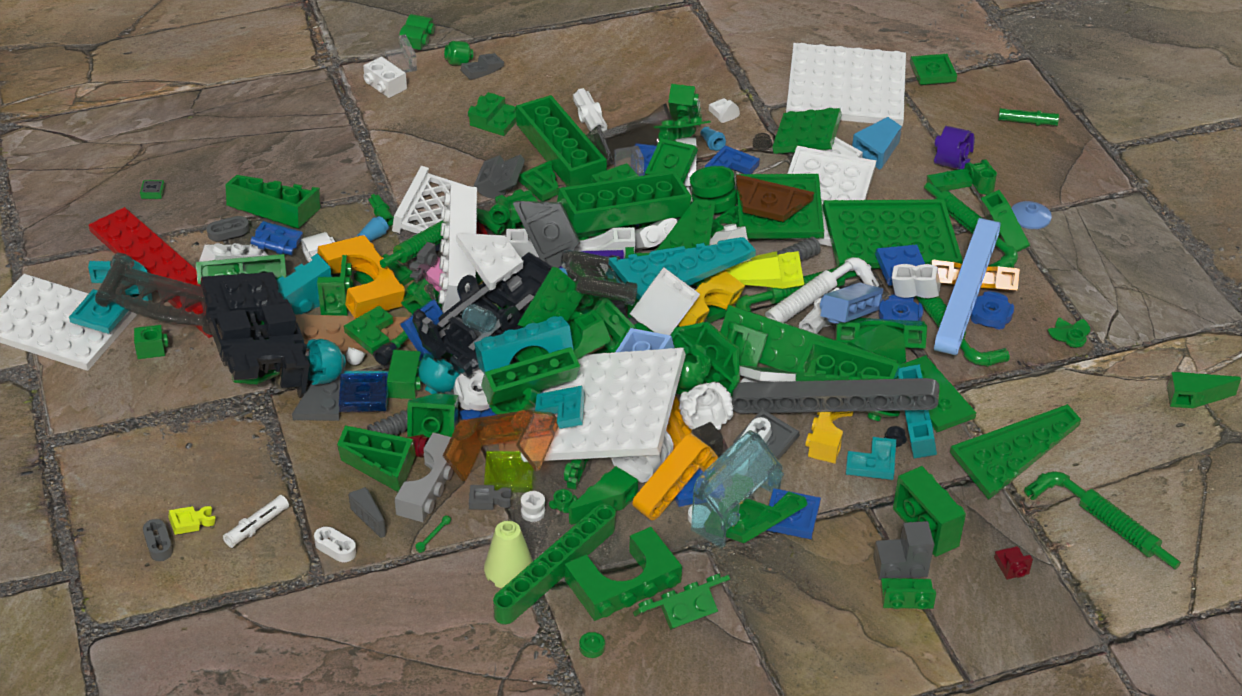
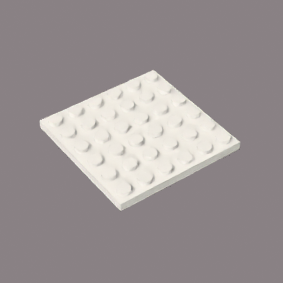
(857, 80)
(624, 405)

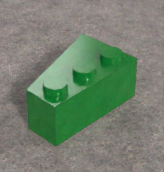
(377, 455)

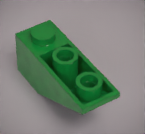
(998, 209)
(1196, 389)
(613, 488)

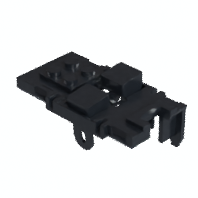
(254, 297)

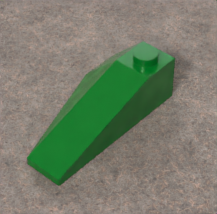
(245, 265)

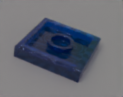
(363, 392)

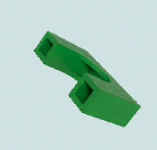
(605, 596)

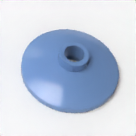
(1032, 214)

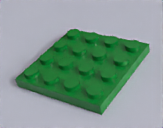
(802, 224)

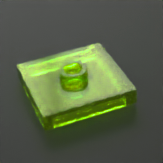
(508, 470)

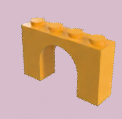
(382, 292)

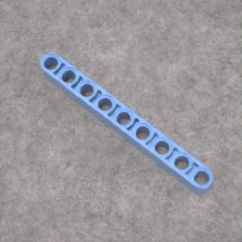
(967, 287)

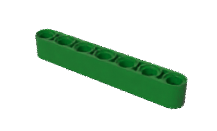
(549, 566)

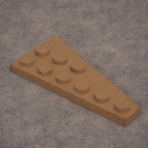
(332, 328)

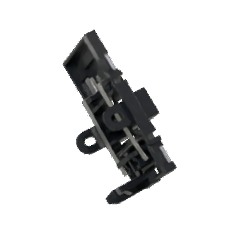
(458, 339)

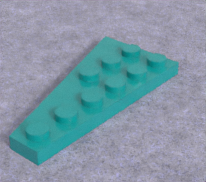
(686, 264)

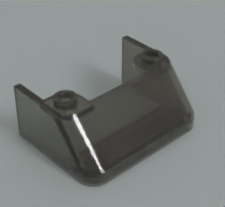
(629, 134)

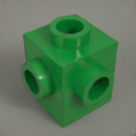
(416, 296)

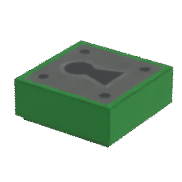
(152, 189)

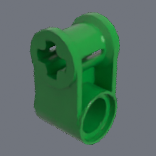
(982, 175)

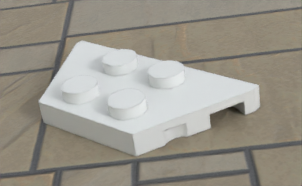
(490, 256)

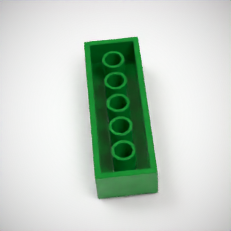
(560, 140)
(625, 201)

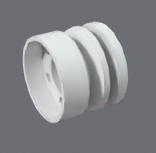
(644, 466)

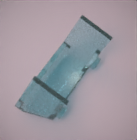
(729, 483)

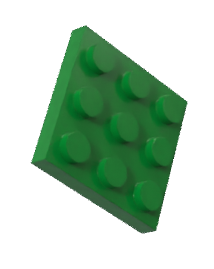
(807, 129)

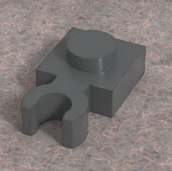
(425, 259)
(484, 497)

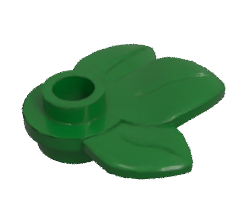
(1071, 334)

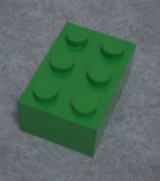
(923, 499)

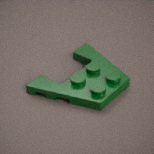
(759, 517)

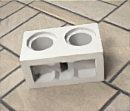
(385, 77)

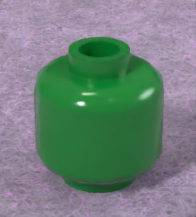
(458, 52)

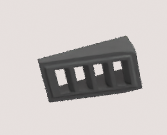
(366, 509)

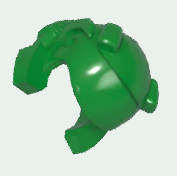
(695, 373)

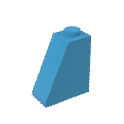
(878, 141)

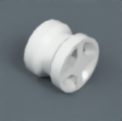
(532, 506)

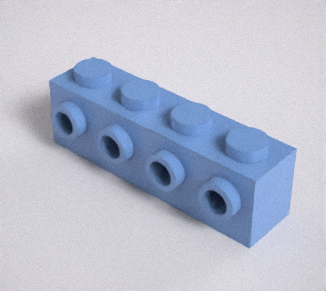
(850, 302)

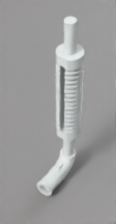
(819, 286)

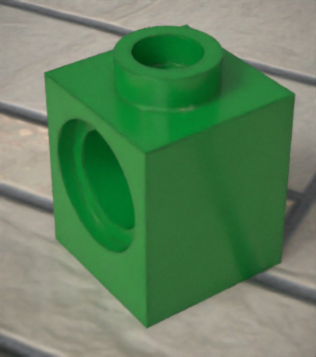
(150, 341)

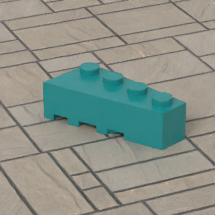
(301, 286)

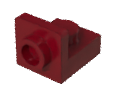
(1013, 562)

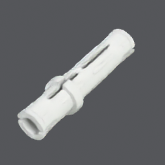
(235, 536)

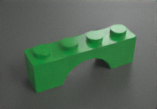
(914, 331)
(587, 335)

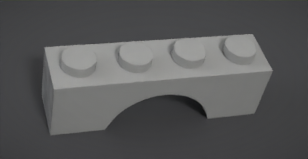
(418, 497)

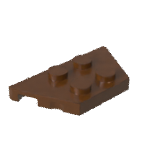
(770, 198)

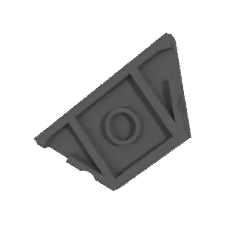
(547, 229)

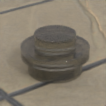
(762, 141)

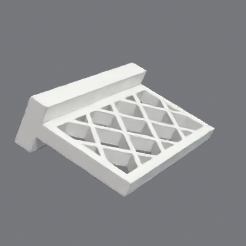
(415, 193)

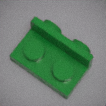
(907, 593)

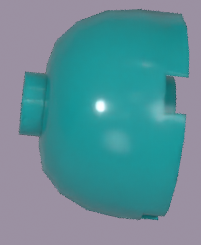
(324, 360)
(437, 375)

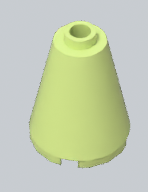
(506, 554)

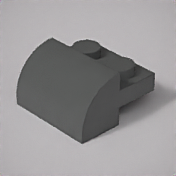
(498, 175)

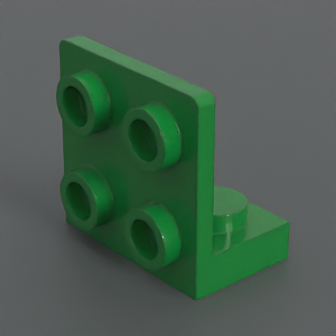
(333, 291)

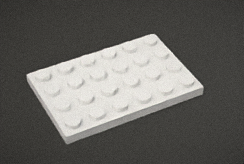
(839, 176)
(38, 321)

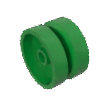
(714, 184)

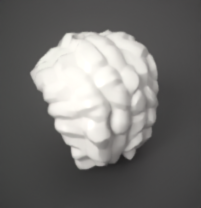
(706, 404)

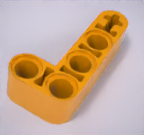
(673, 476)

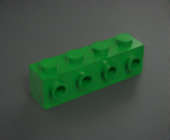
(684, 102)
(533, 373)

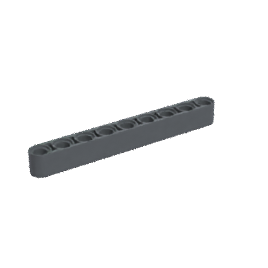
(836, 395)

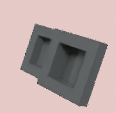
(486, 65)

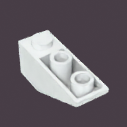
(220, 251)

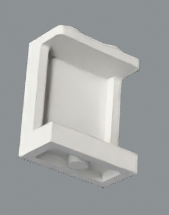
(664, 303)

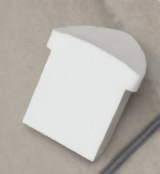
(724, 110)

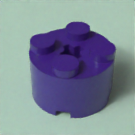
(954, 147)

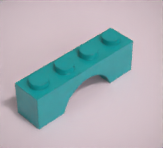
(500, 349)
(918, 421)

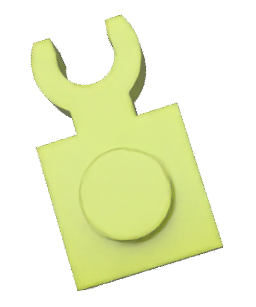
(188, 520)

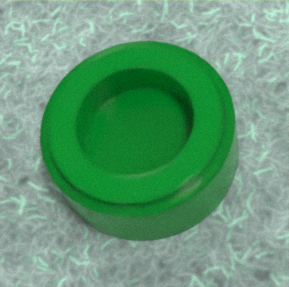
(592, 645)

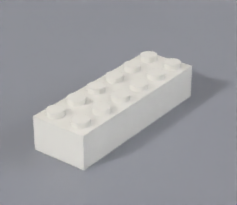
(458, 217)

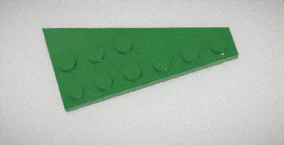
(692, 228)
(1005, 453)

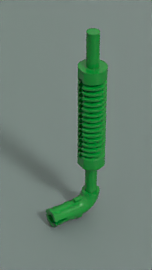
(969, 220)
(409, 248)
(776, 295)
(936, 309)
(1107, 513)

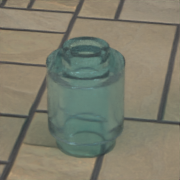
(479, 318)

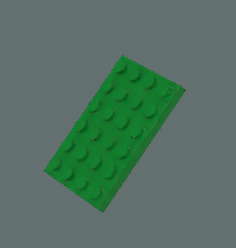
(865, 225)

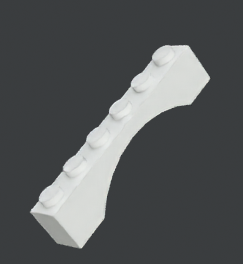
(611, 240)

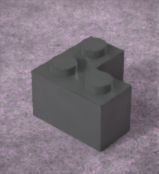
(906, 556)

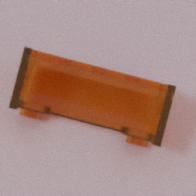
(531, 429)

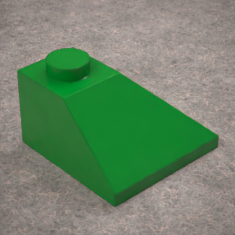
(432, 414)

